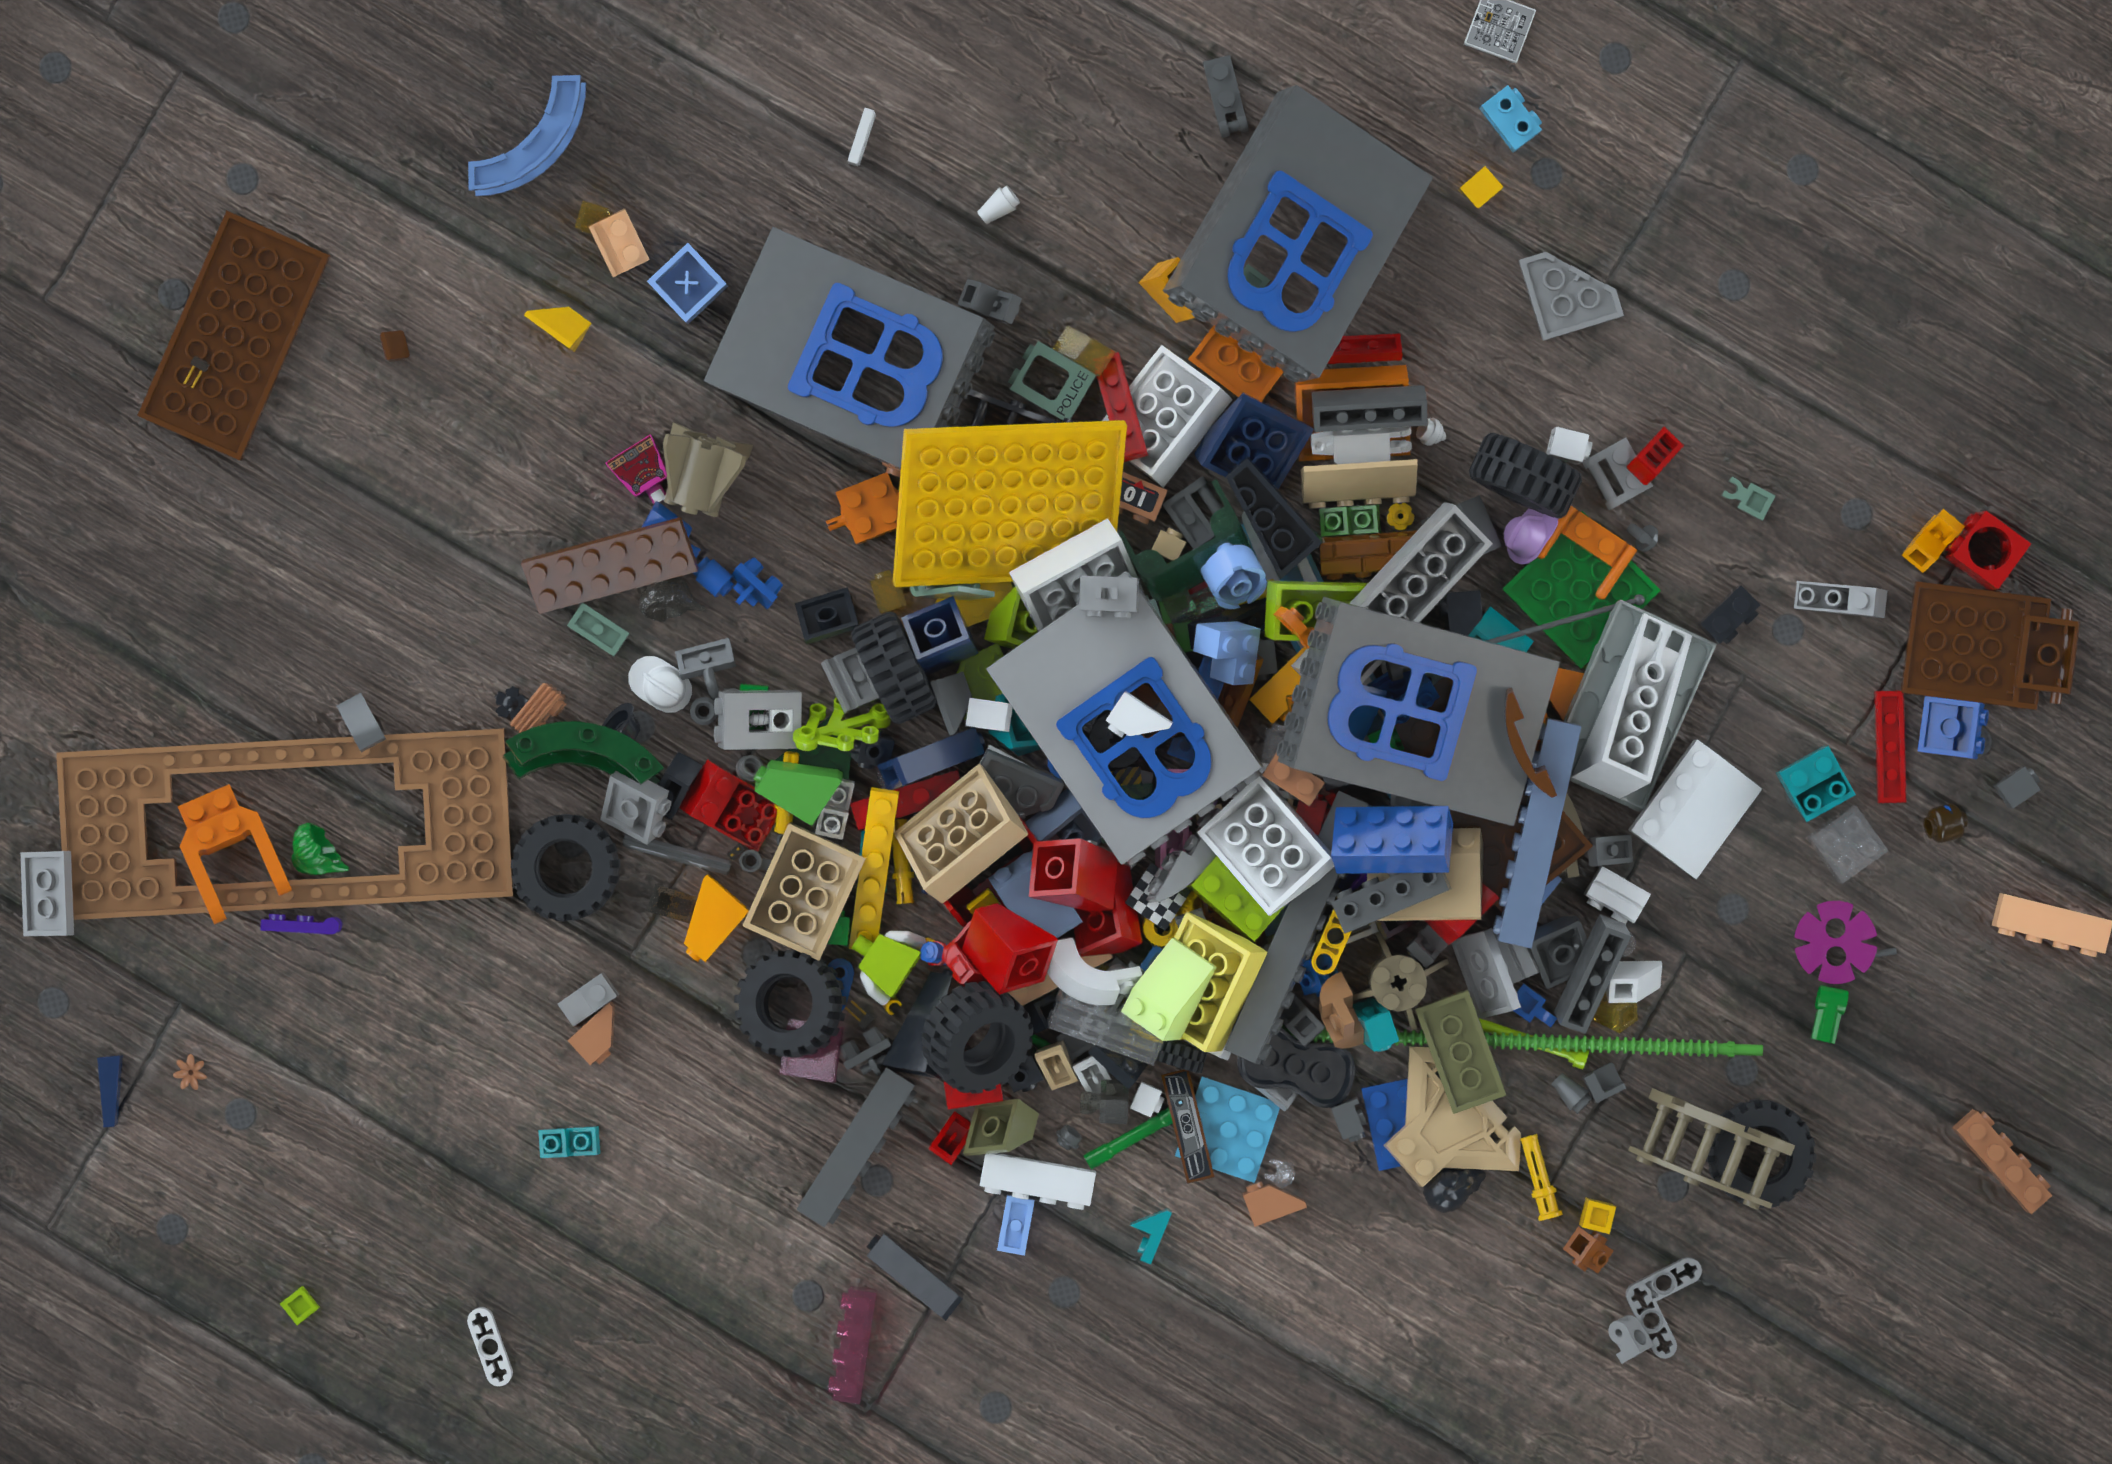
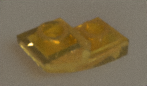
(1084, 350)

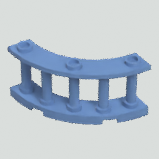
(539, 148)

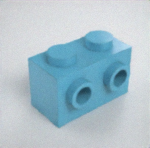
(1511, 118)

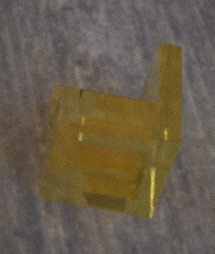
(589, 215)
(1616, 1015)

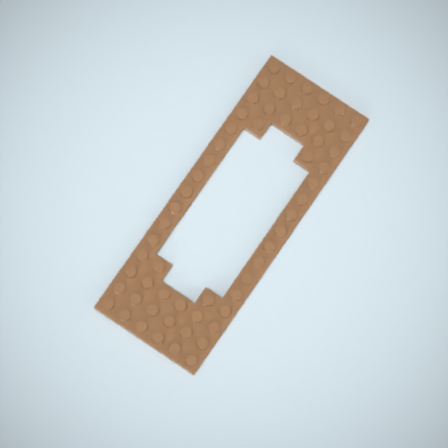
(463, 814)

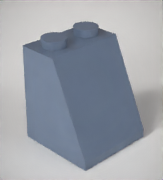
(1013, 886)

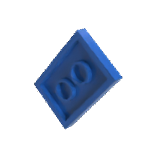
(1386, 1116)

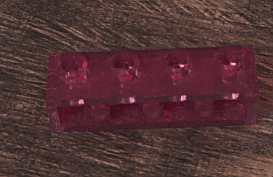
(854, 1345)

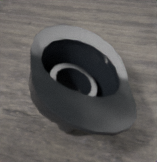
(623, 720)

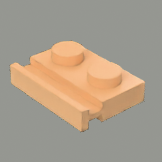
(618, 243)

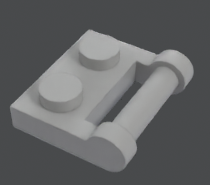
(1617, 458)

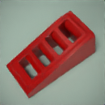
(1643, 467)

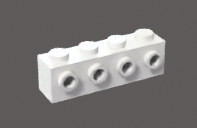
(1038, 1179)

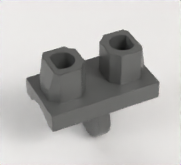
(877, 1044)

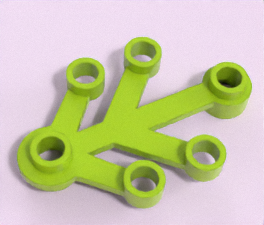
(809, 736)

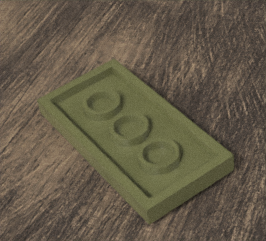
(1460, 1051)

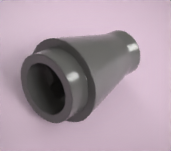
(1572, 1093)

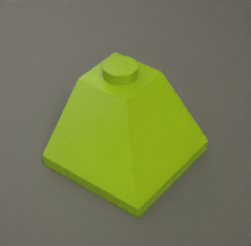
(1010, 622)

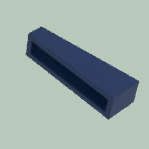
(110, 1081)

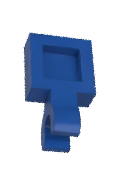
(1531, 1006)

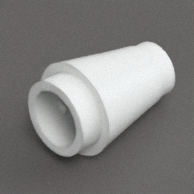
(998, 205)

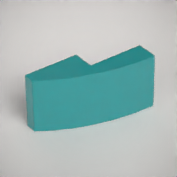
(569, 1142)

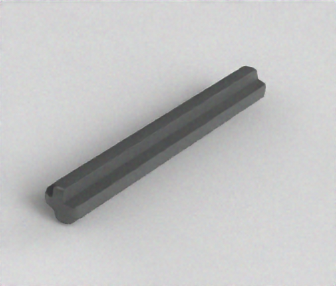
(679, 854)

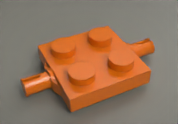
(868, 509)

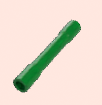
(1108, 1150)

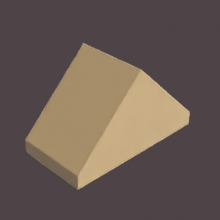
(1056, 1065)

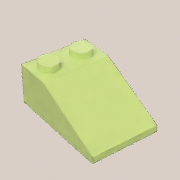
(1169, 991)

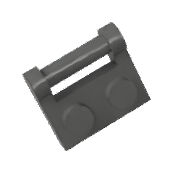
(1188, 515)

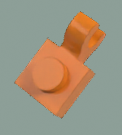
(1293, 622)

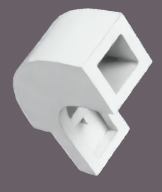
(1085, 982)

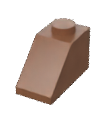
(596, 1036)
(1269, 1202)

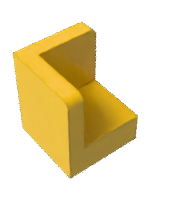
(1481, 187)
(1597, 1215)

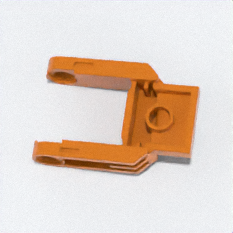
(214, 824)

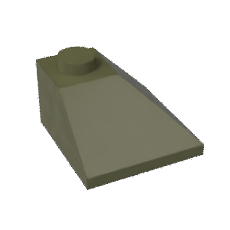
(1000, 1127)

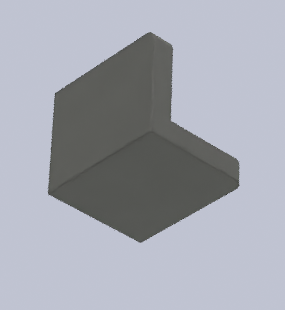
(1603, 1082)

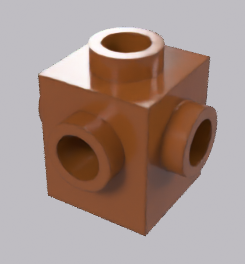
(1588, 1250)

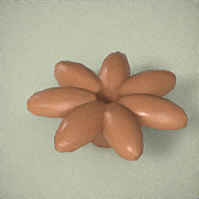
(189, 1072)

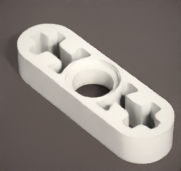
(503, 1364)

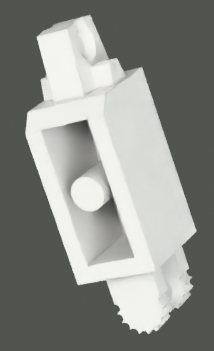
(1361, 444)

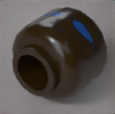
(1945, 823)

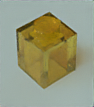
(886, 594)

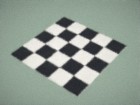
(1158, 912)

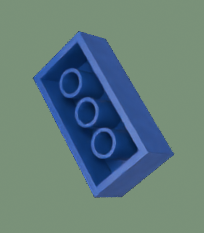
(1392, 839)

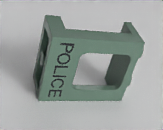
(1072, 392)

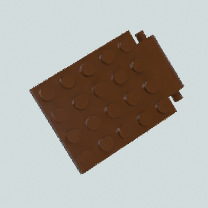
(1987, 647)

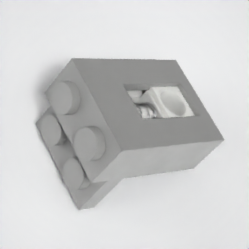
(734, 719)

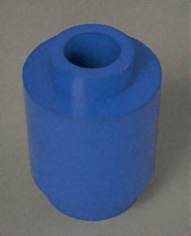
(714, 577)

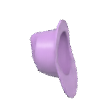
(1528, 535)

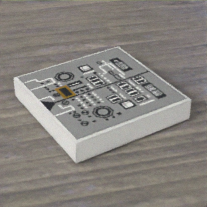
(1500, 28)

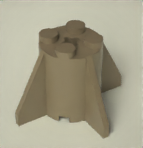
(701, 469)
(1413, 986)

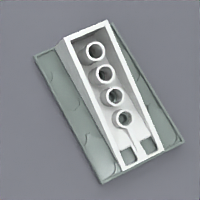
(1634, 702)

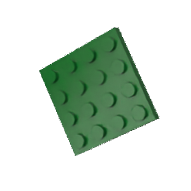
(1566, 586)

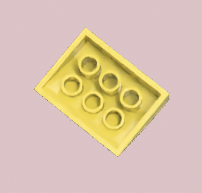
(1227, 991)

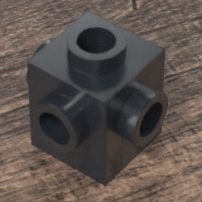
(873, 754)
(1028, 1075)

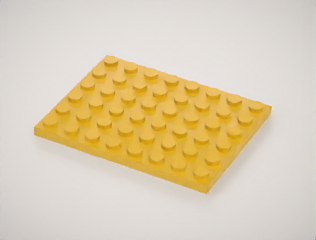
(1001, 496)

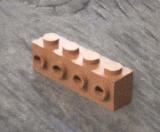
(2002, 1162)

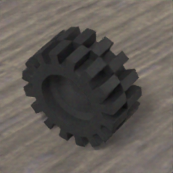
(1182, 1056)

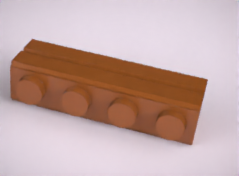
(1359, 553)

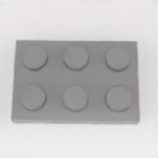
(47, 893)
(1485, 973)

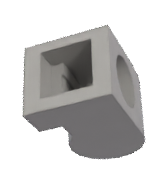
(1630, 1337)

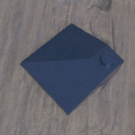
(1254, 430)

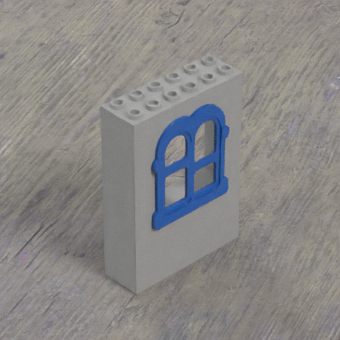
(1083, 669)

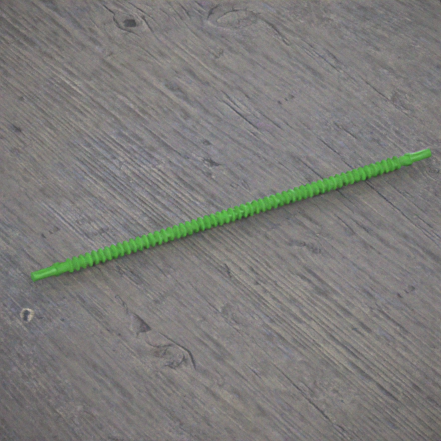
(1729, 1048)

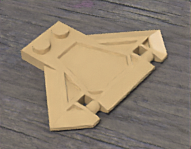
(1440, 1139)

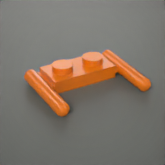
(1596, 541)

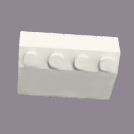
(1173, 411)
(1052, 580)
(1695, 808)
(1267, 845)

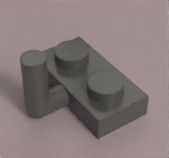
(706, 660)

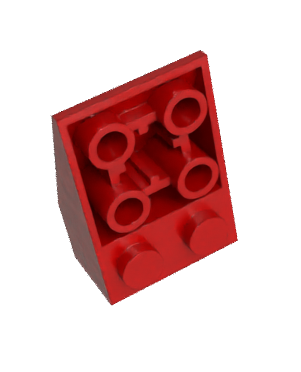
(730, 806)

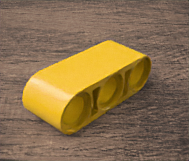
(1328, 948)

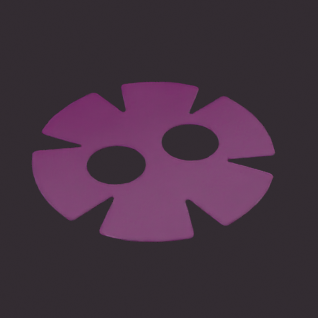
(1856, 930)

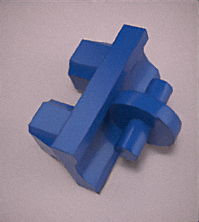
(752, 588)

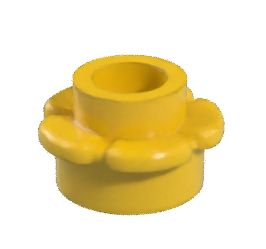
(1392, 517)

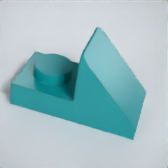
(1154, 1225)

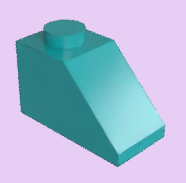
(1377, 1024)

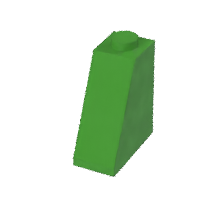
(798, 787)

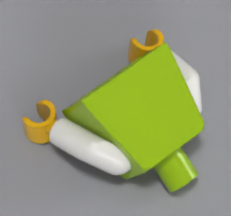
(888, 963)

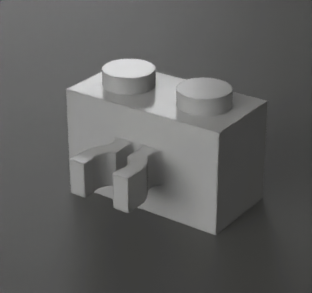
(1109, 595)

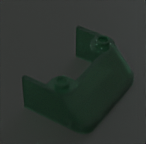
(1185, 572)

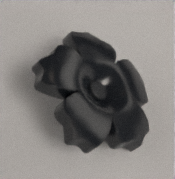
(509, 702)

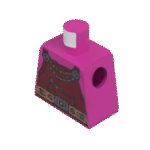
(641, 469)

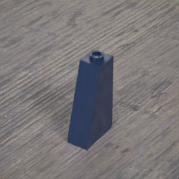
(932, 758)

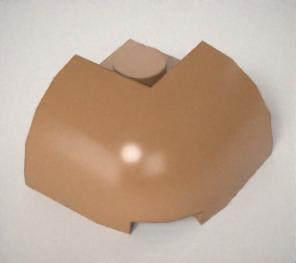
(1338, 1014)

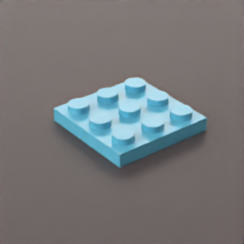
(1234, 1127)

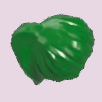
(315, 853)

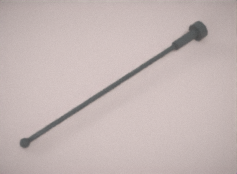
(1396, 671)

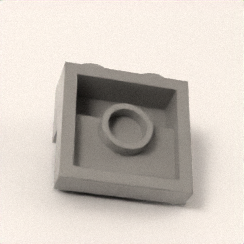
(635, 807)

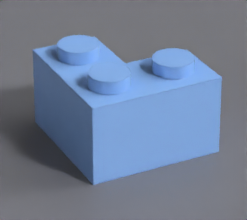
(1231, 648)

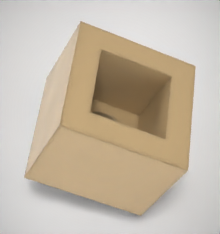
(1169, 544)

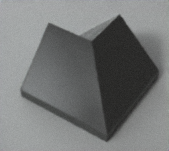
(953, 700)

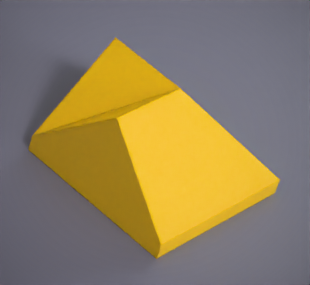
(562, 324)

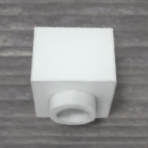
(1147, 1099)

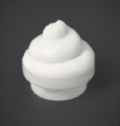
(1432, 433)

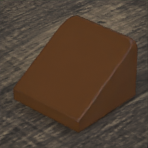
(394, 345)

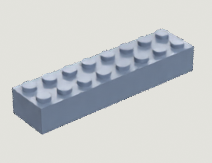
(1537, 836)

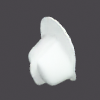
(659, 684)

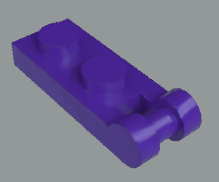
(303, 924)

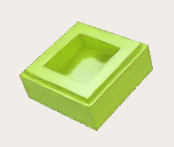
(299, 1305)

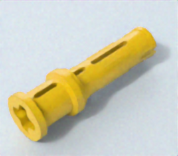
(1545, 1193)

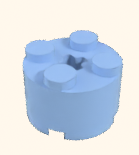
(1234, 575)

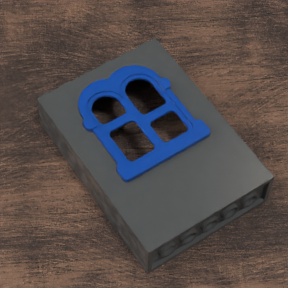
(1341, 180)
(789, 323)
(1473, 756)

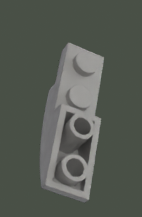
(1183, 867)

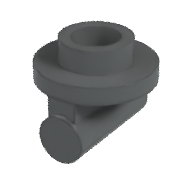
(1645, 538)

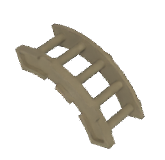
(1713, 1125)

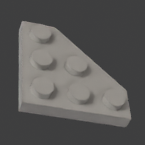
(1566, 297)

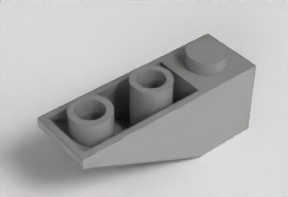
(1841, 599)

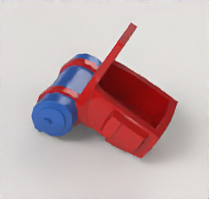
(951, 955)

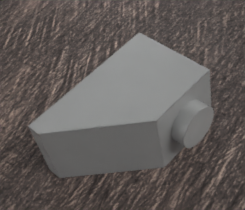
(588, 999)

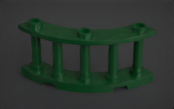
(580, 745)

